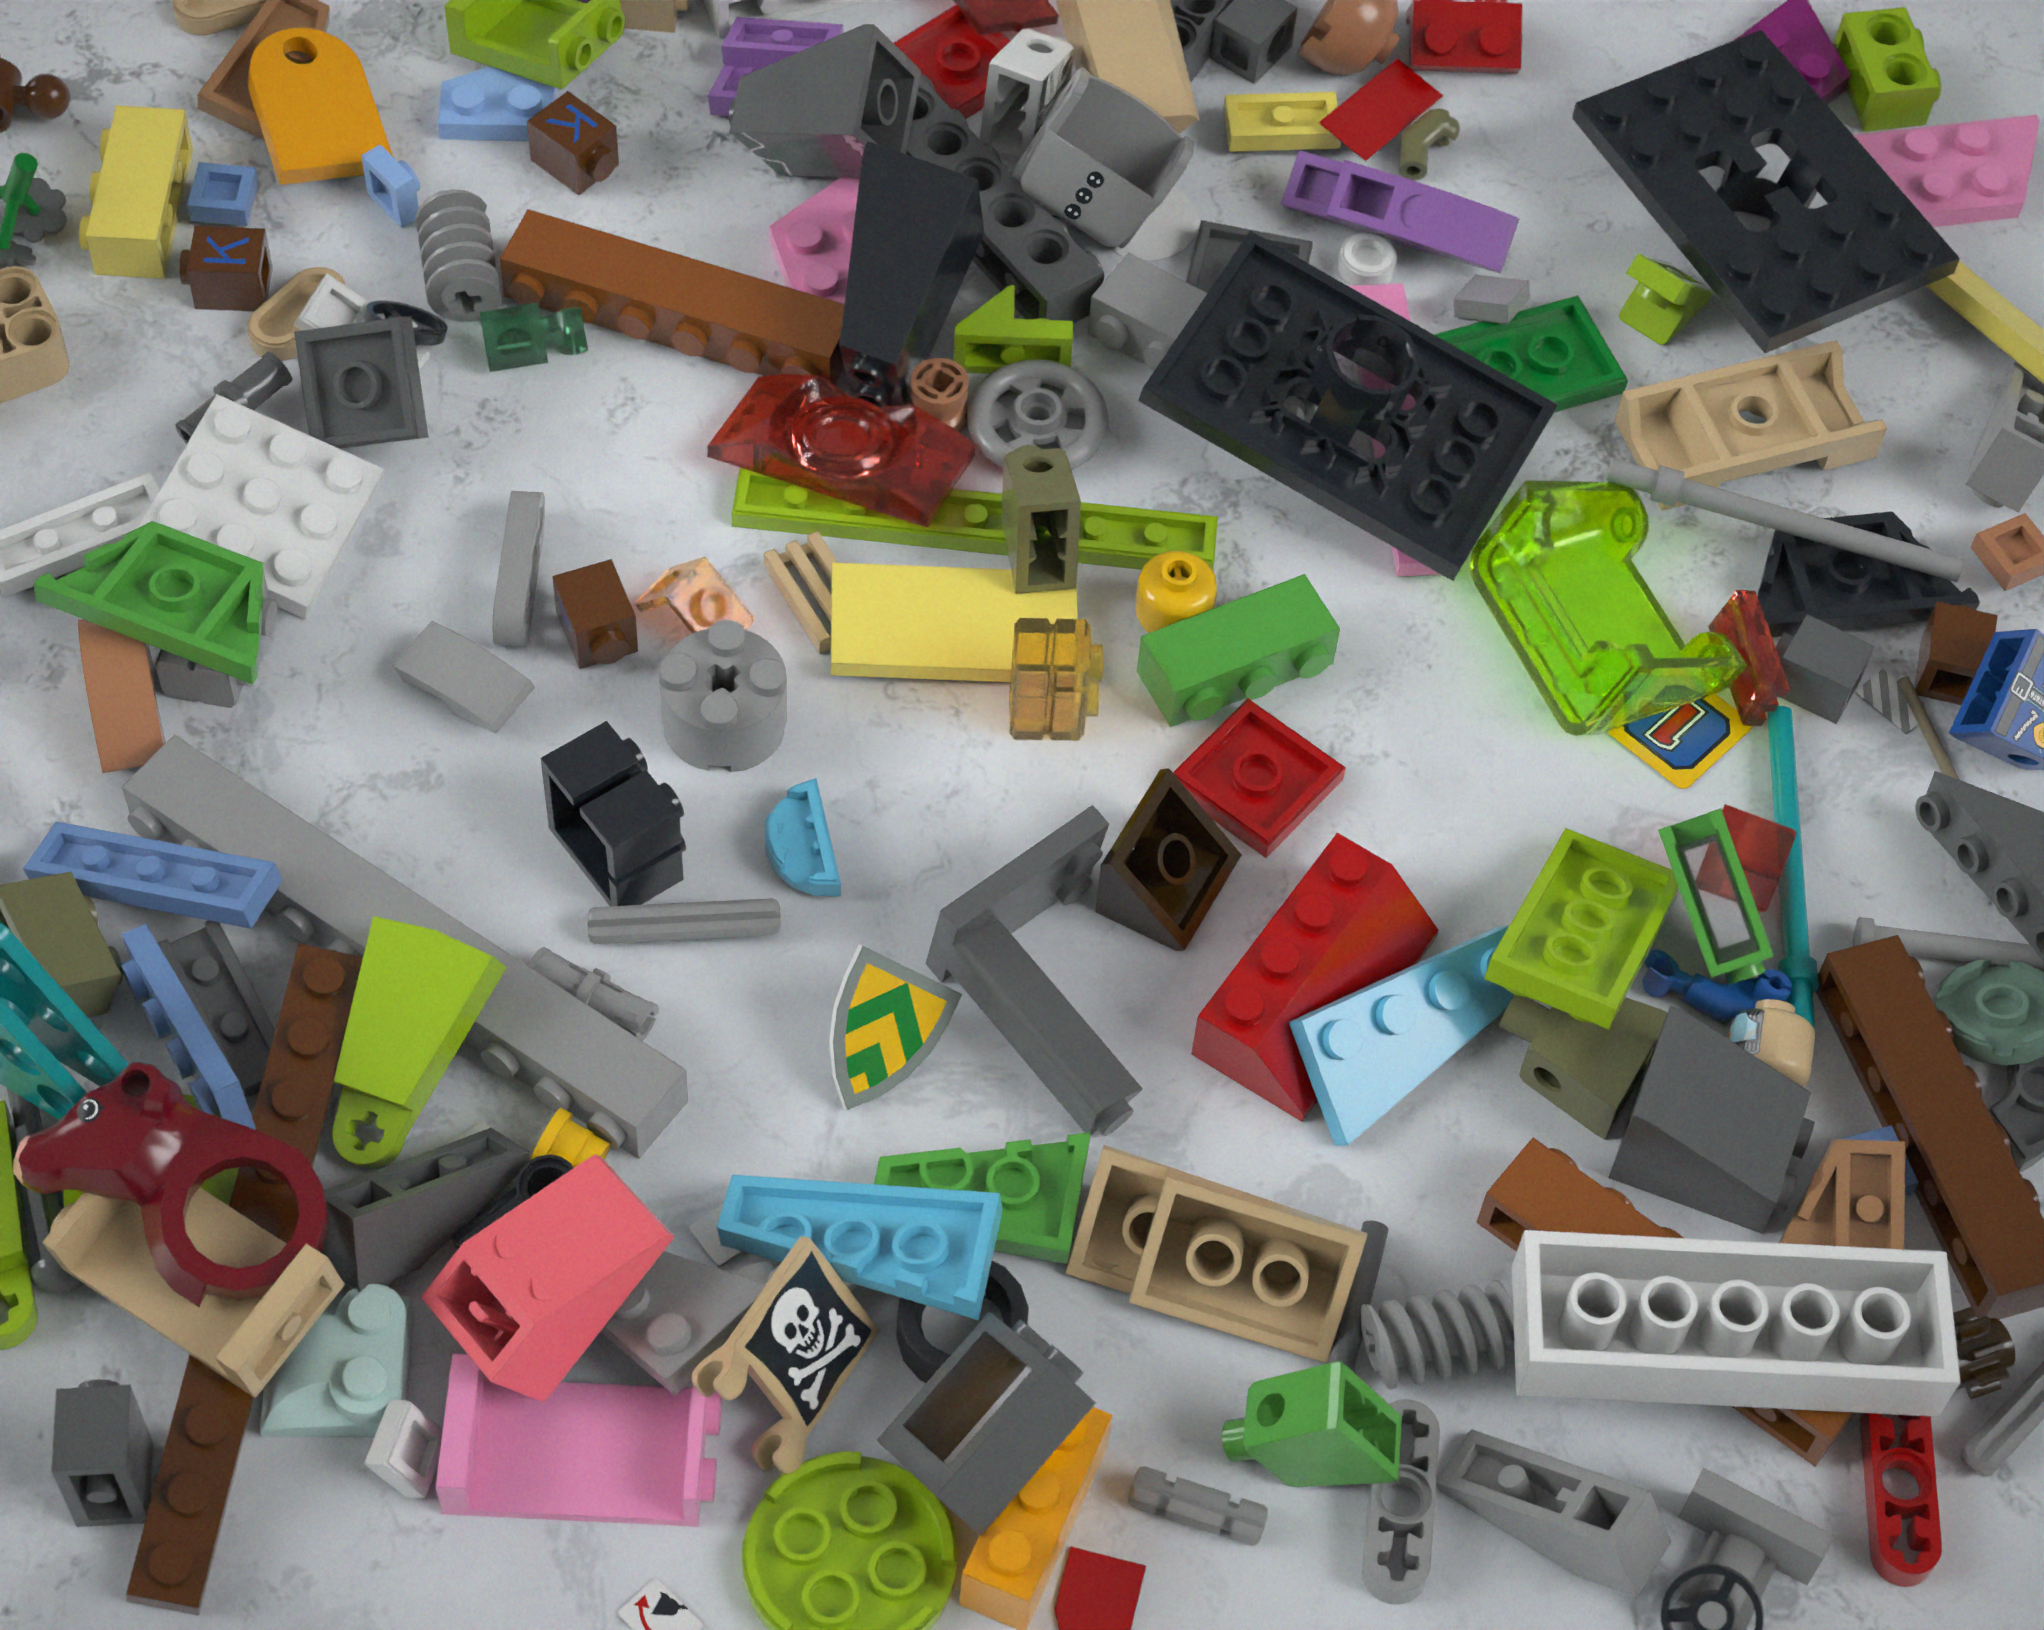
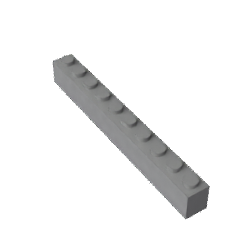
(330, 896)

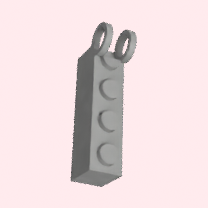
(1145, 310)

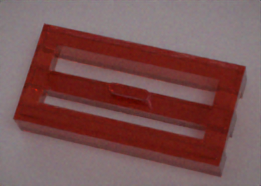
(1764, 677)

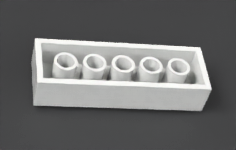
(1733, 1323)

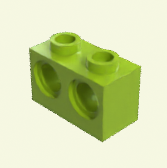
(1888, 69)

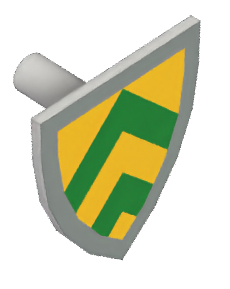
(884, 1025)

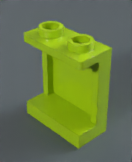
(534, 37)

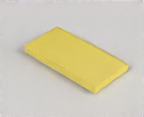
(931, 620)

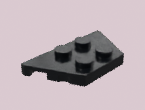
(1847, 586)

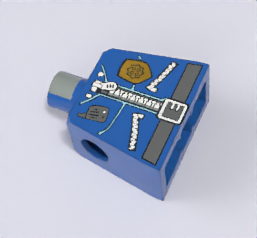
(2007, 701)

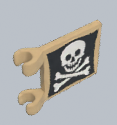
(796, 1347)

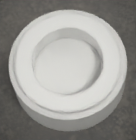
(1367, 259)

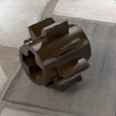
(1982, 1352)

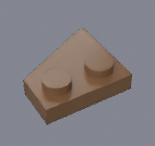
(1853, 1198)

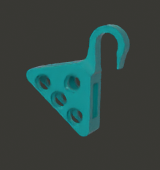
(46, 1028)

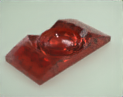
(844, 446)

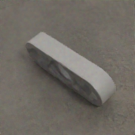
(518, 568)
(1415, 1550)

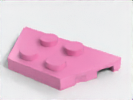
(1961, 168)
(816, 241)

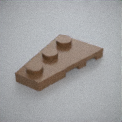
(227, 89)

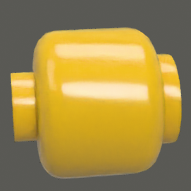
(1174, 589)

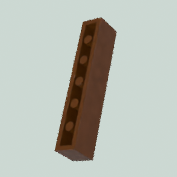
(1959, 1155)

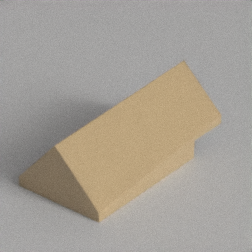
(1135, 49)
(1215, 1255)

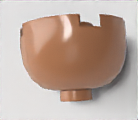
(1350, 35)

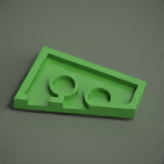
(1035, 1184)

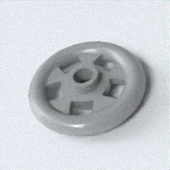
(1037, 404)

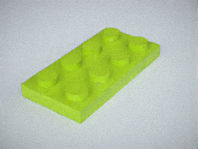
(1584, 929)

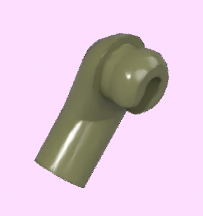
(1432, 127)

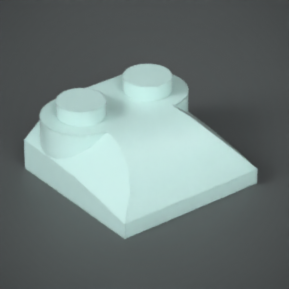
(343, 1369)

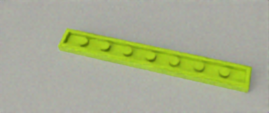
(972, 524)

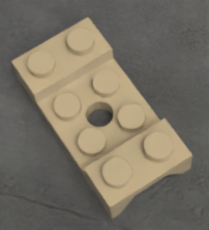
(1698, 426)

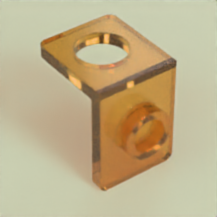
(696, 596)

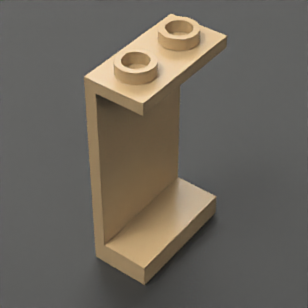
(239, 1339)

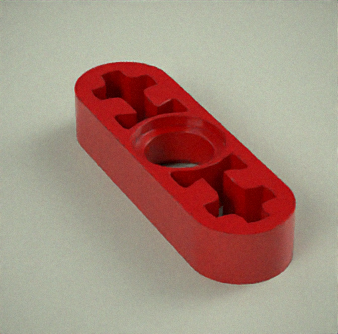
(1887, 1511)

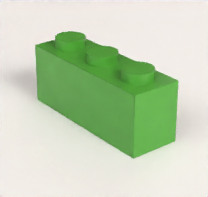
(1238, 650)

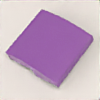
(758, 43)

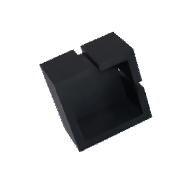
(614, 816)

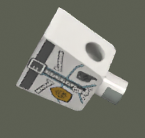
(1025, 78)

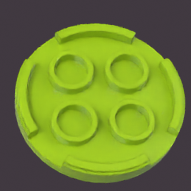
(849, 1548)

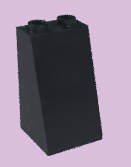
(905, 267)

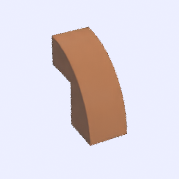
(120, 697)

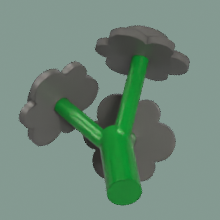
(29, 211)

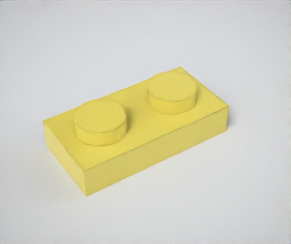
(1279, 121)

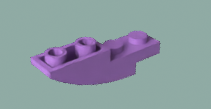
(1400, 210)

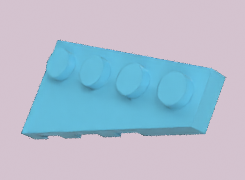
(1396, 1033)
(881, 1237)

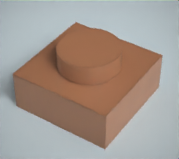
(2011, 551)

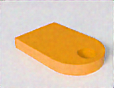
(313, 113)

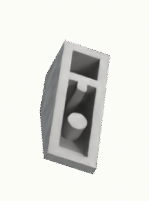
(2012, 444)
(1561, 1510)

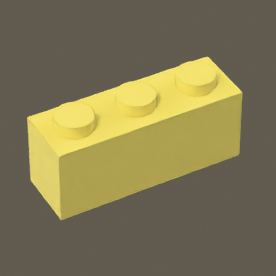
(137, 192)

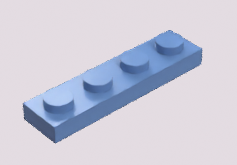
(158, 874)
(174, 1014)

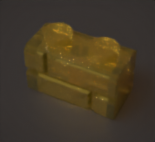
(1053, 679)

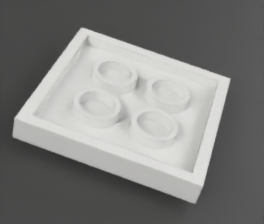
(267, 498)

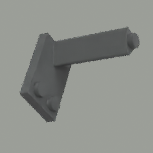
(979, 951)

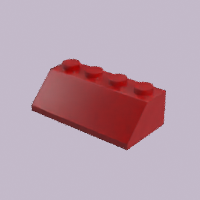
(1331, 937)

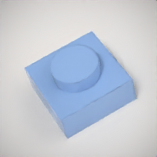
(391, 185)

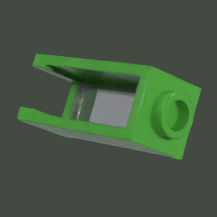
(1717, 896)

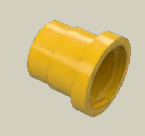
(569, 1140)

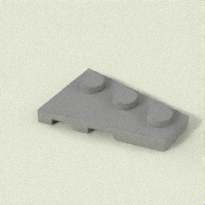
(680, 1317)

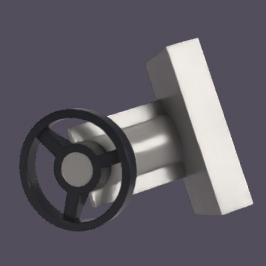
(1742, 1552)

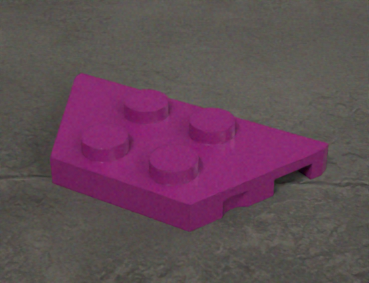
(1807, 47)

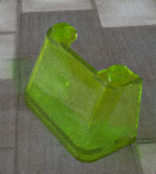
(1581, 612)

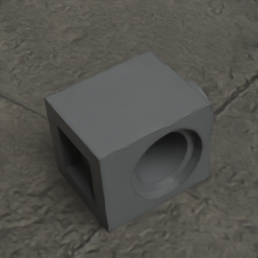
(1253, 36)

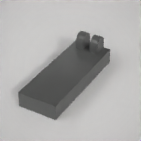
(224, 1000)

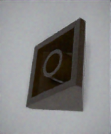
(1165, 866)

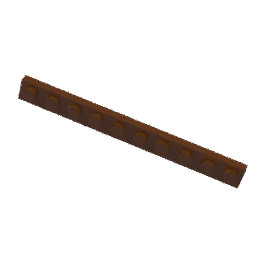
(211, 1410)

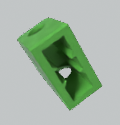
(1317, 1429)

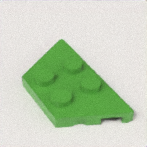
(170, 596)

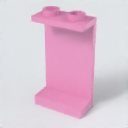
(578, 1454)

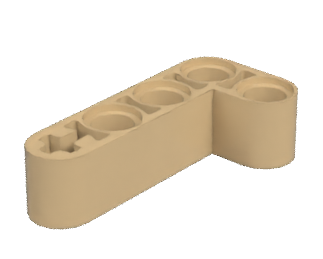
(30, 336)

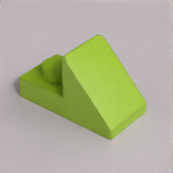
(1662, 299)
(995, 339)

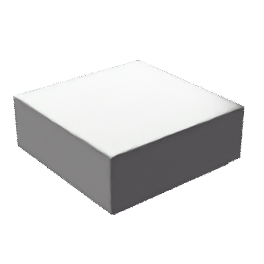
(1491, 299)

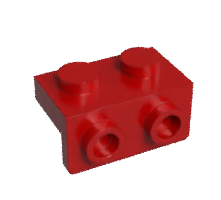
(1465, 36)

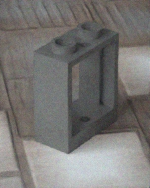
(1013, 1439)

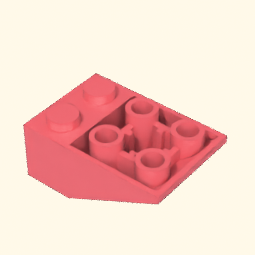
(547, 1277)

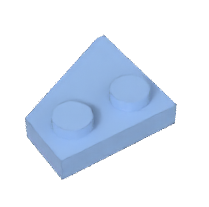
(490, 105)

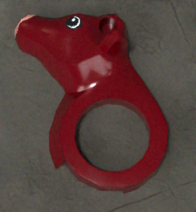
(157, 1150)

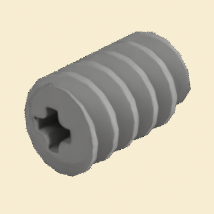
(457, 255)
(1438, 1332)

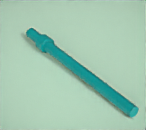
(1797, 961)

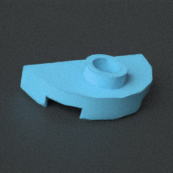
(801, 843)

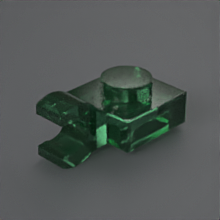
(520, 335)

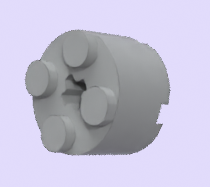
(723, 697)

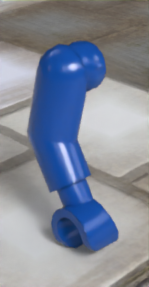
(1711, 998)

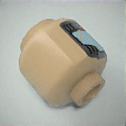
(1776, 1037)

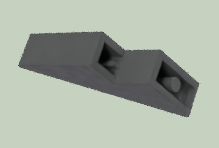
(1995, 845)

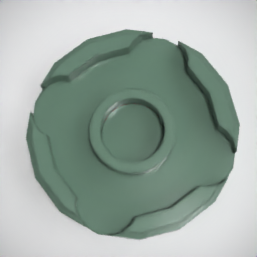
(1995, 1011)

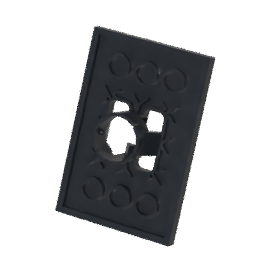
(1810, 261)
(1442, 458)

